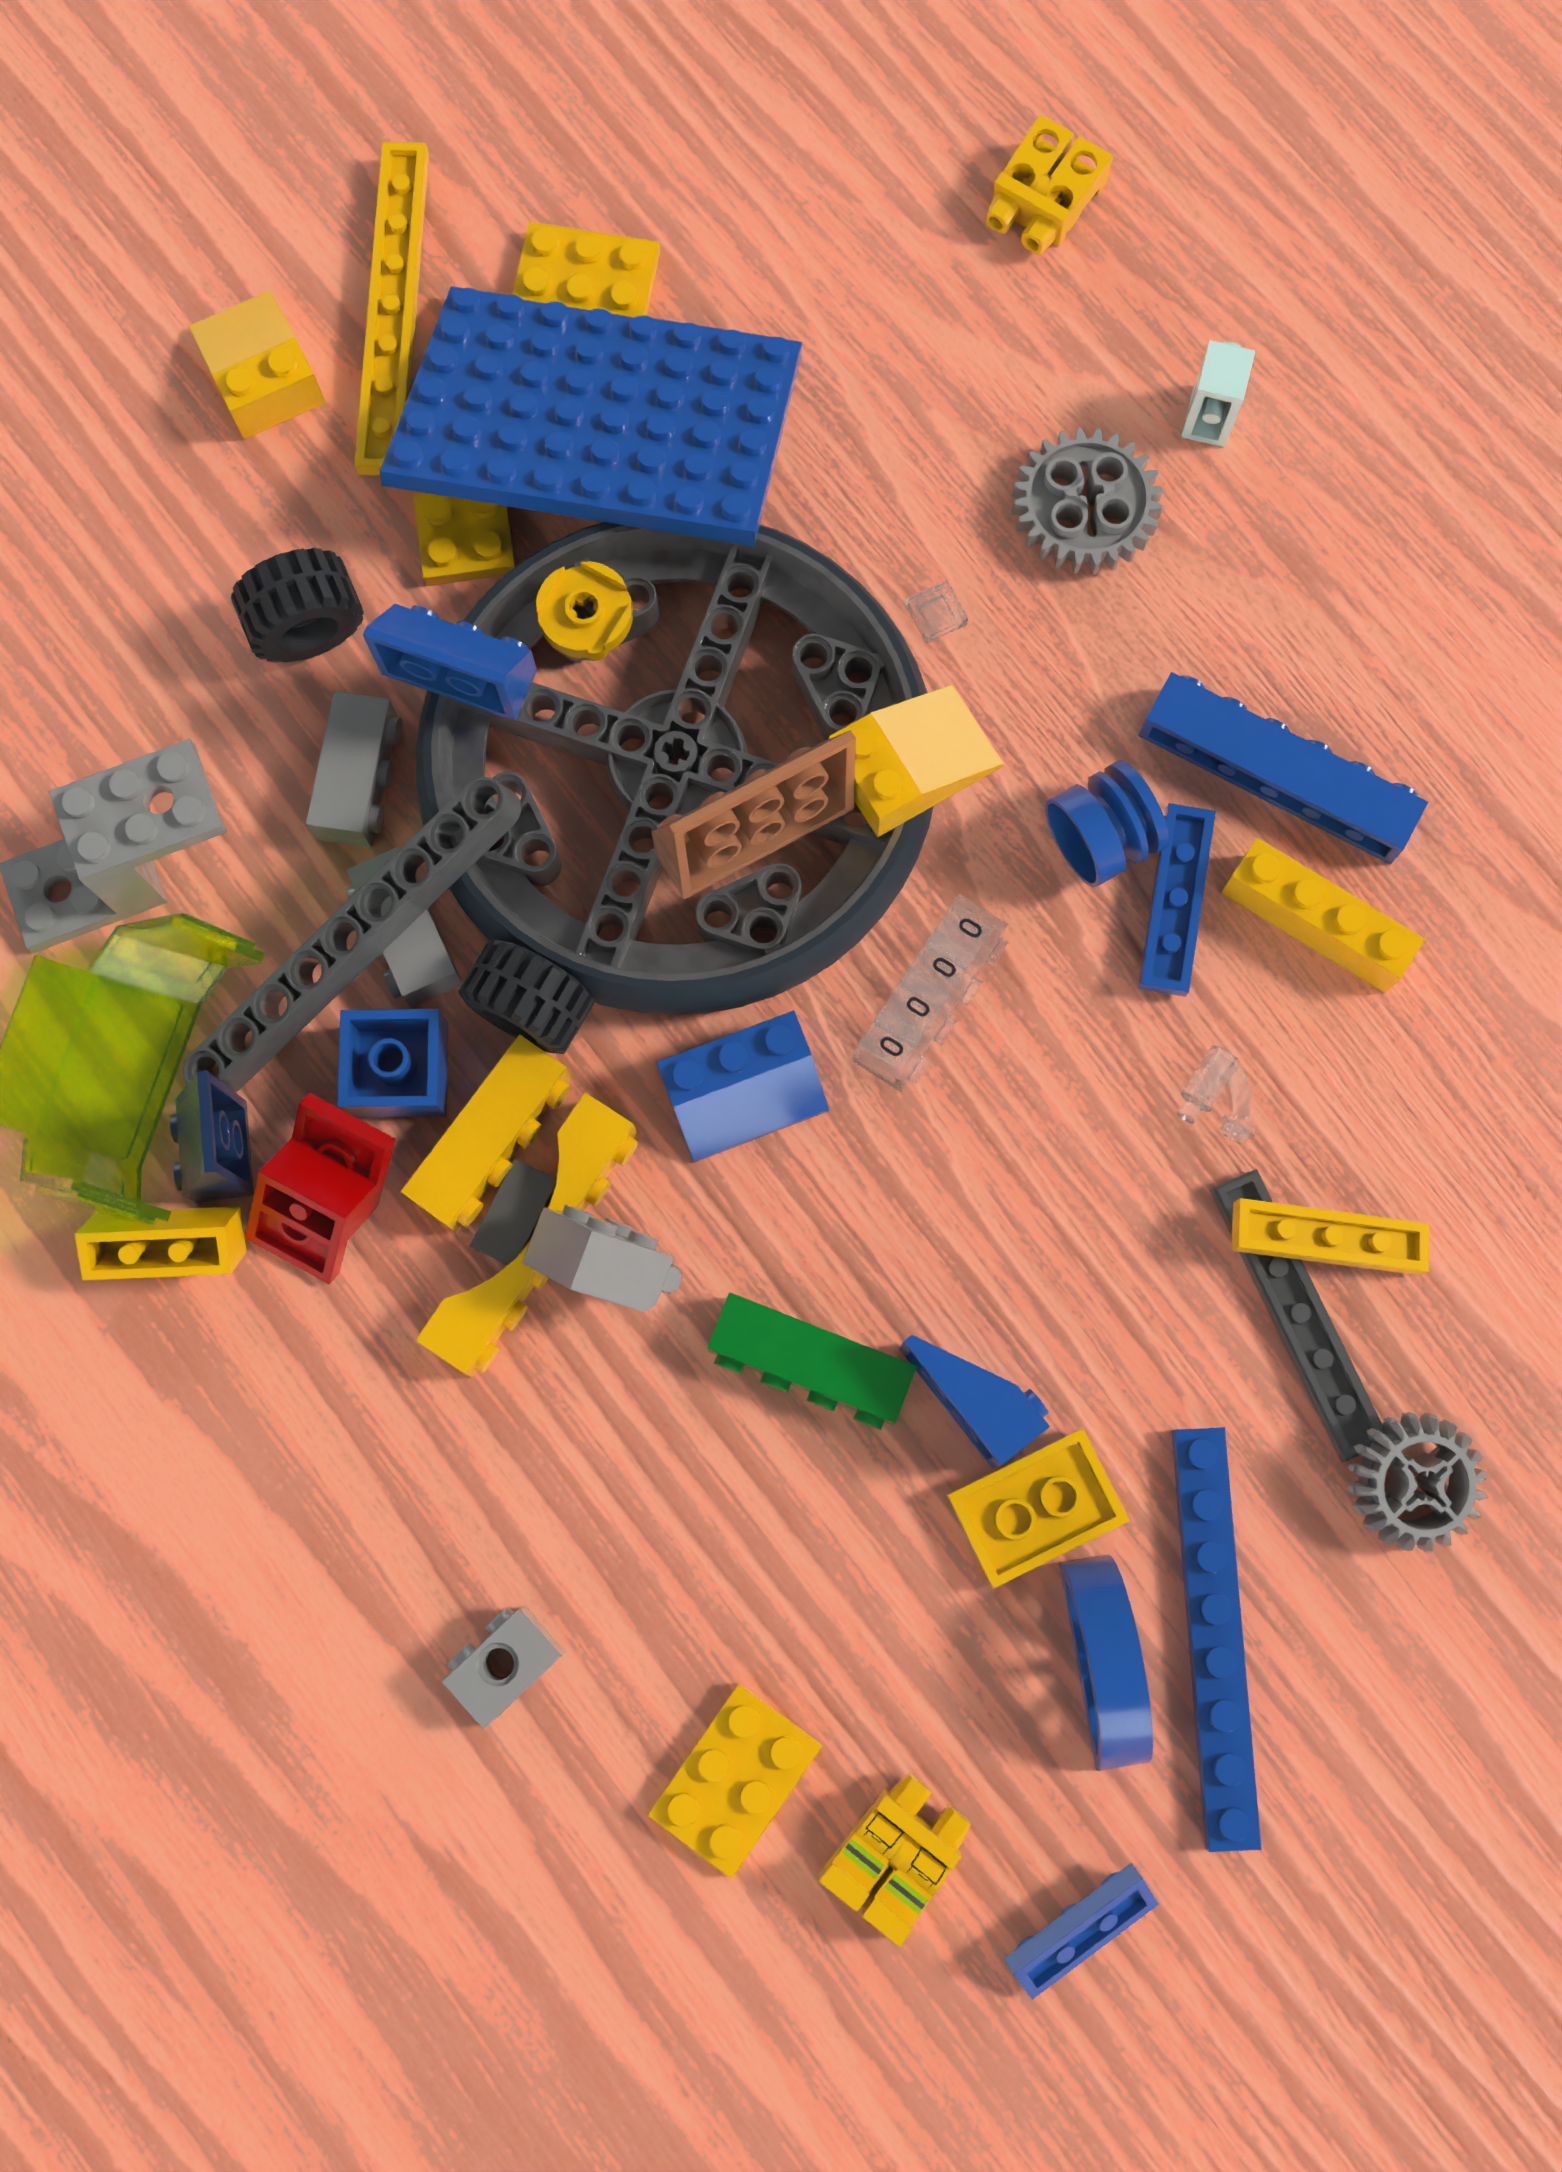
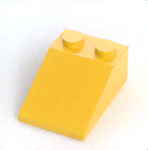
(257, 364)
(916, 757)

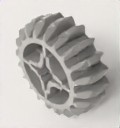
(1448, 1459)

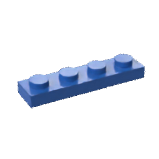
(1177, 901)

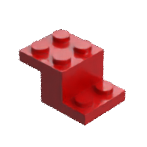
(319, 1188)

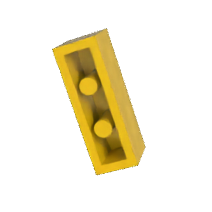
(187, 1245)

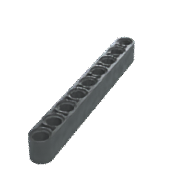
(373, 934)

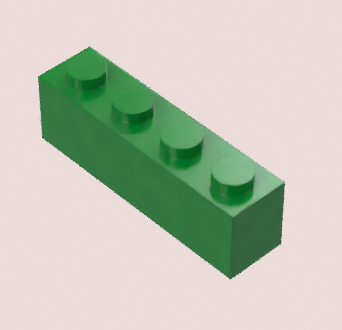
(812, 1360)

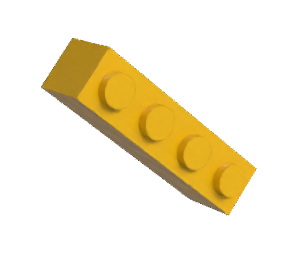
(1322, 916)
(488, 1134)

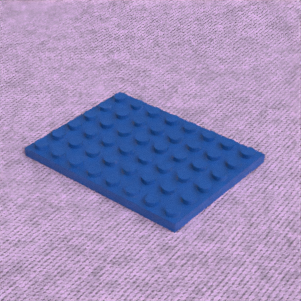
(596, 416)

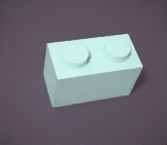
(1218, 393)

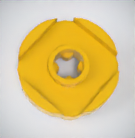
(590, 636)

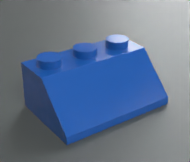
(452, 659)
(743, 1086)

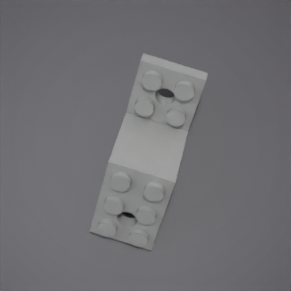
(111, 845)

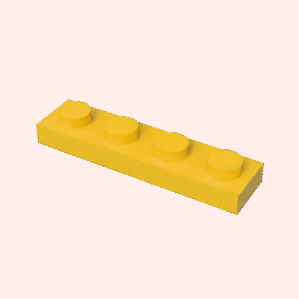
(1330, 1236)

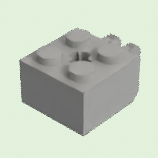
(601, 1258)

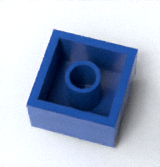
(393, 1063)

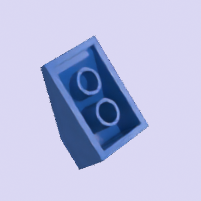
(985, 1406)

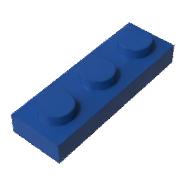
(1081, 1930)

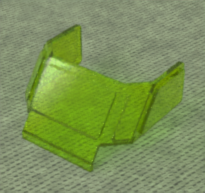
(99, 1053)

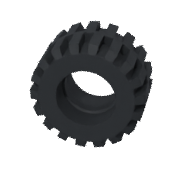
(297, 605)
(526, 996)

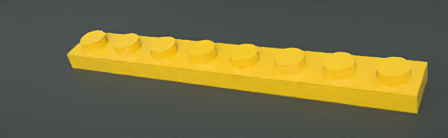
(391, 300)

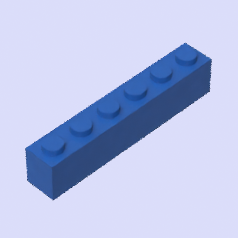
(1283, 767)

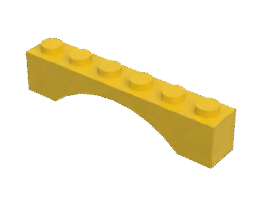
(471, 1322)

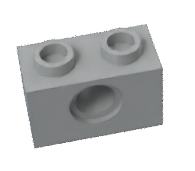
(479, 1688)

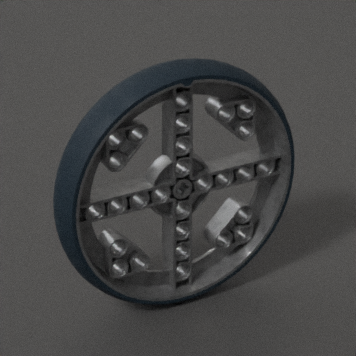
(729, 967)

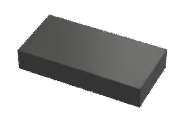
(514, 1213)

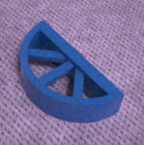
(1108, 1662)

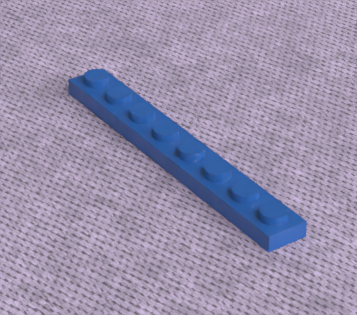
(1216, 1641)

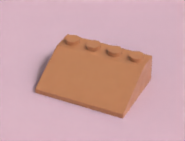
(758, 815)

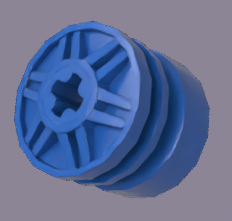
(1107, 823)

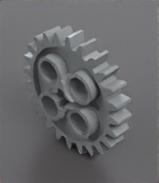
(1045, 503)

